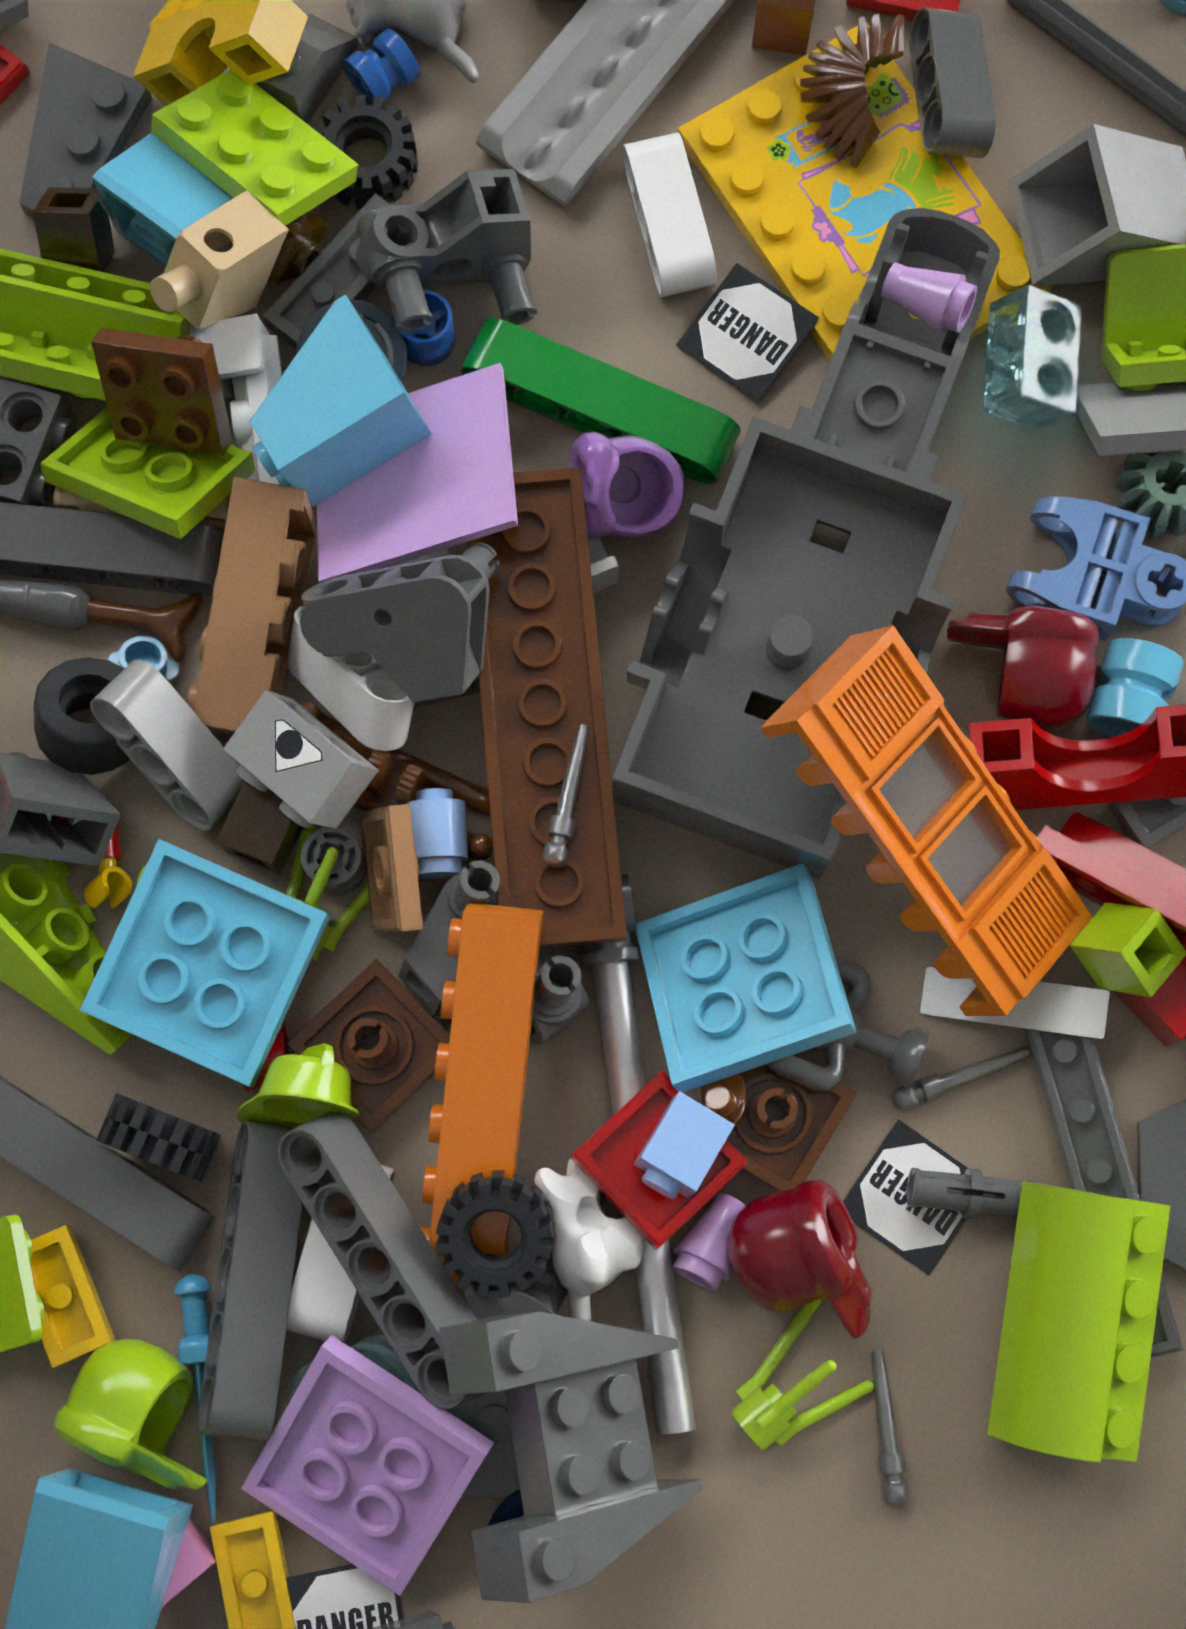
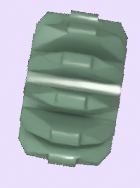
(1147, 497)

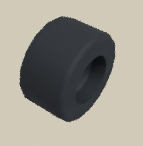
(70, 743)

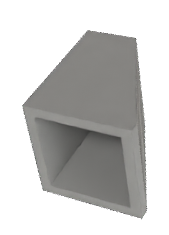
(1098, 198)

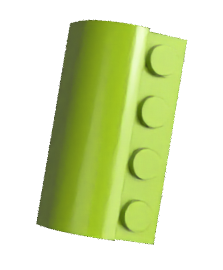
(56, 311)
(1078, 1323)

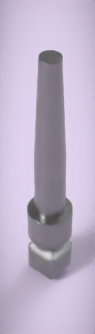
(562, 824)
(934, 1086)
(890, 1461)

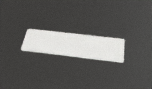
(1046, 1008)

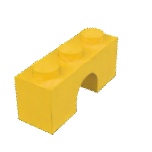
(201, 42)

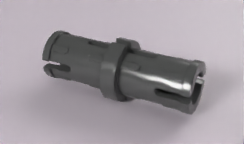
(930, 1191)

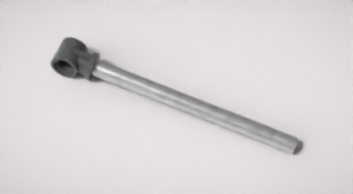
(625, 1080)

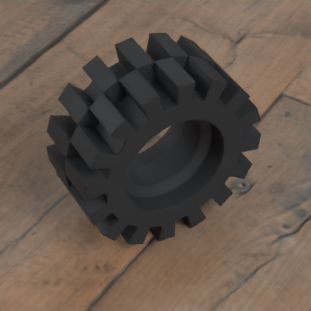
(380, 124)
(158, 1137)
(487, 1270)

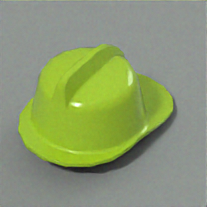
(301, 1089)

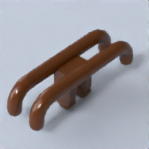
(403, 775)

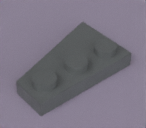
(78, 123)

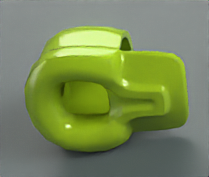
(128, 1409)

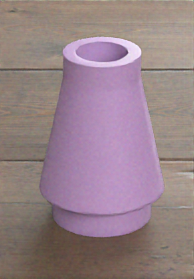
(931, 295)
(703, 1250)

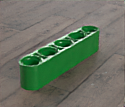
(603, 398)

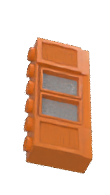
(935, 817)

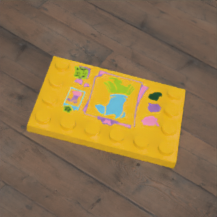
(819, 217)

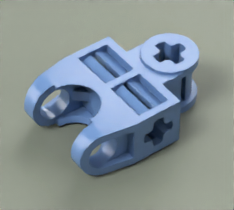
(1129, 574)

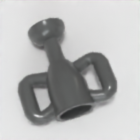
(902, 1052)

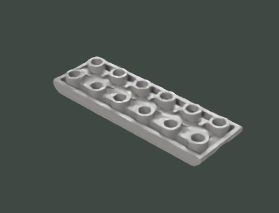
(593, 88)

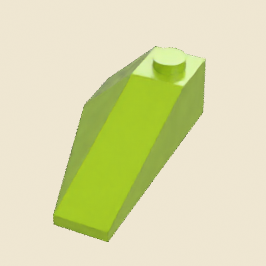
(50, 945)

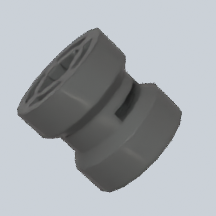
(349, 866)

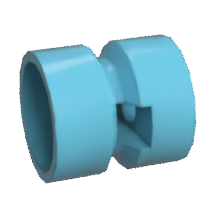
(1136, 681)

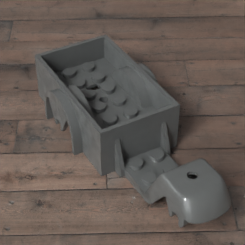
(767, 606)

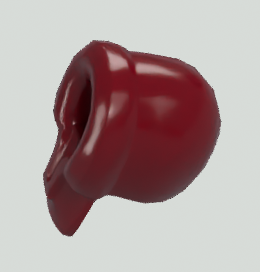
(1045, 661)
(800, 1250)

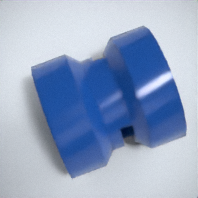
(382, 67)
(440, 342)

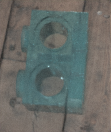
(1032, 357)

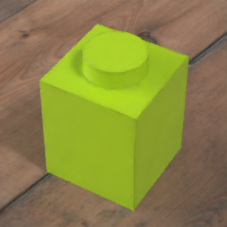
(1128, 949)

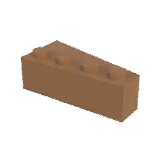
(254, 602)

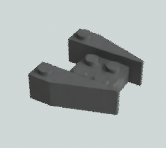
(575, 1446)

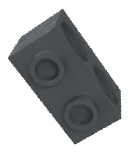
(30, 448)

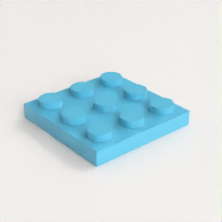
(205, 963)
(743, 978)

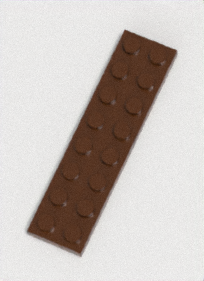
(534, 693)

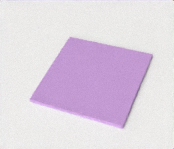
(434, 492)

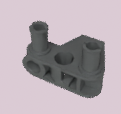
(472, 219)
(418, 629)
(427, 966)

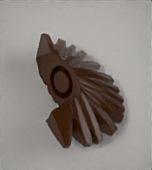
(842, 84)

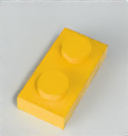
(72, 1308)
(253, 1572)

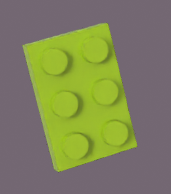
(254, 145)
(145, 481)

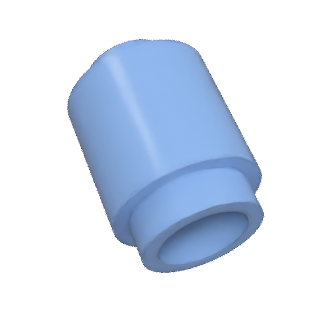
(439, 833)

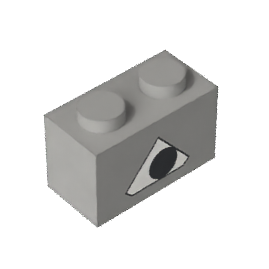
(299, 761)

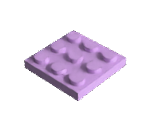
(366, 1464)

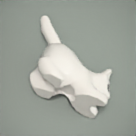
(586, 1244)

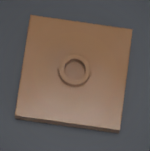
(391, 869)

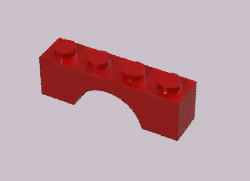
(1061, 772)

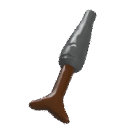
(73, 607)

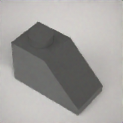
(313, 68)

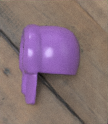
(627, 485)

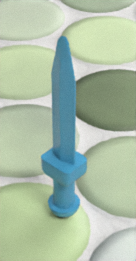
(193, 1350)

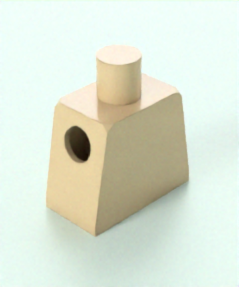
(221, 262)

